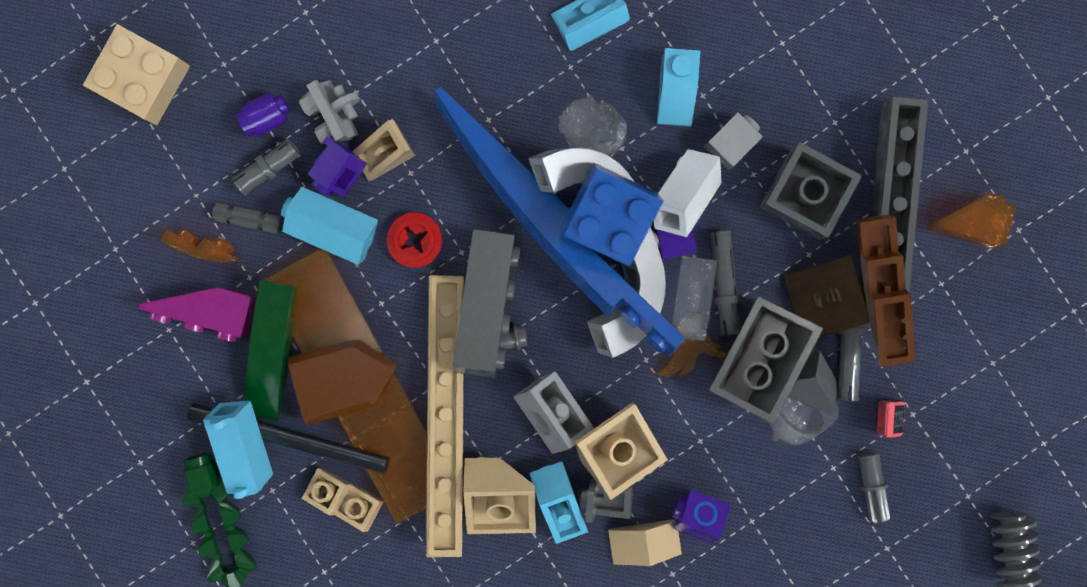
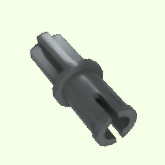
(874, 487)

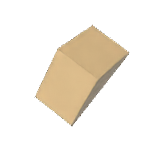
(384, 150)
(644, 543)

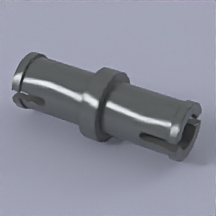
(266, 166)

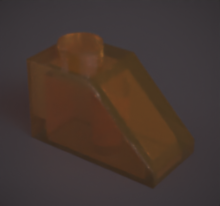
(980, 221)

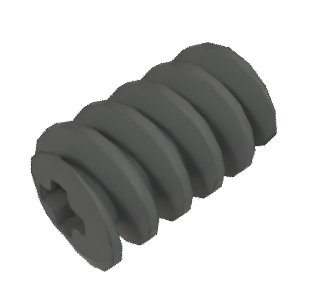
(1017, 549)

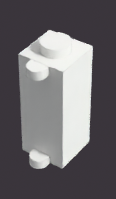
(688, 192)

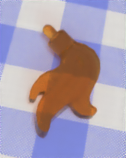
(687, 355)

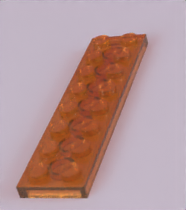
(329, 316)

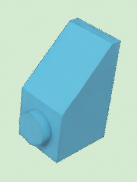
(678, 87)
(558, 502)

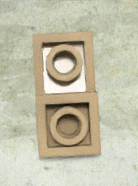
(342, 499)

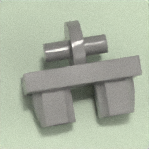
(335, 108)

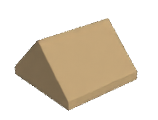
(620, 451)

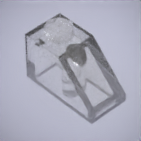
(694, 297)

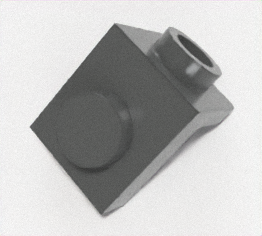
(597, 503)

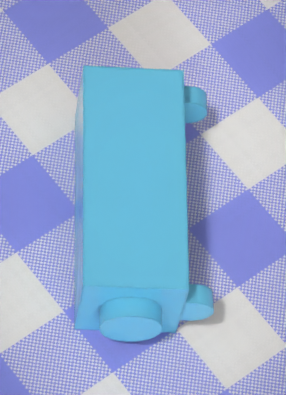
(328, 225)
(238, 448)

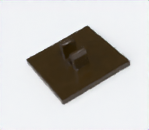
(829, 296)

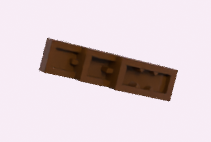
(886, 290)

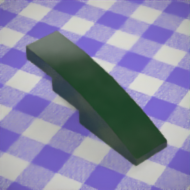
(270, 348)

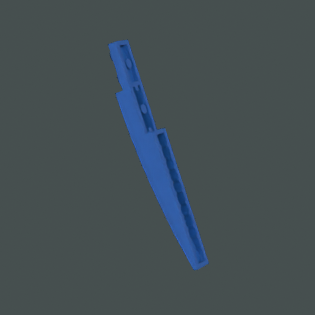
(542, 218)

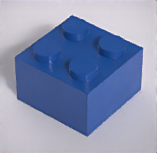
(611, 214)

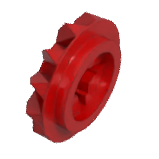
(398, 237)

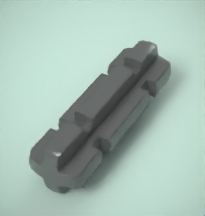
(246, 218)

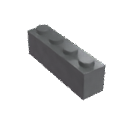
(484, 304)

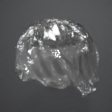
(593, 126)

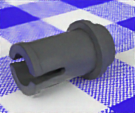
(515, 339)

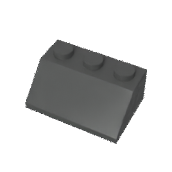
(766, 359)

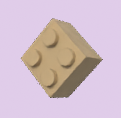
(136, 74)

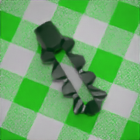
(202, 481)

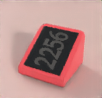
(890, 418)

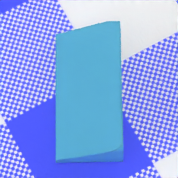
(589, 19)

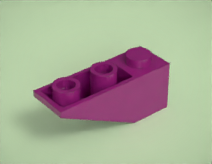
(216, 309)

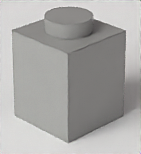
(734, 140)

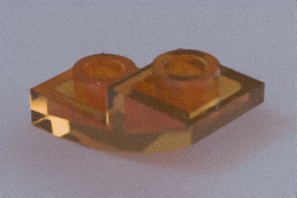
(208, 249)

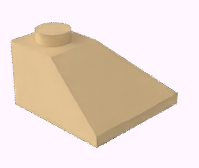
(497, 498)

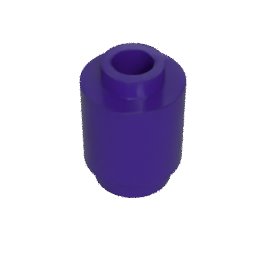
(263, 114)

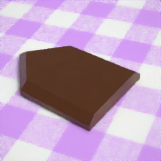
(339, 379)

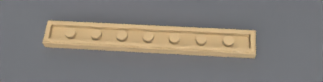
(444, 420)

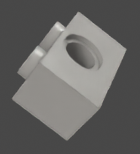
(553, 412)

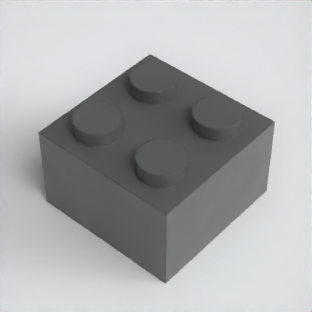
(810, 191)

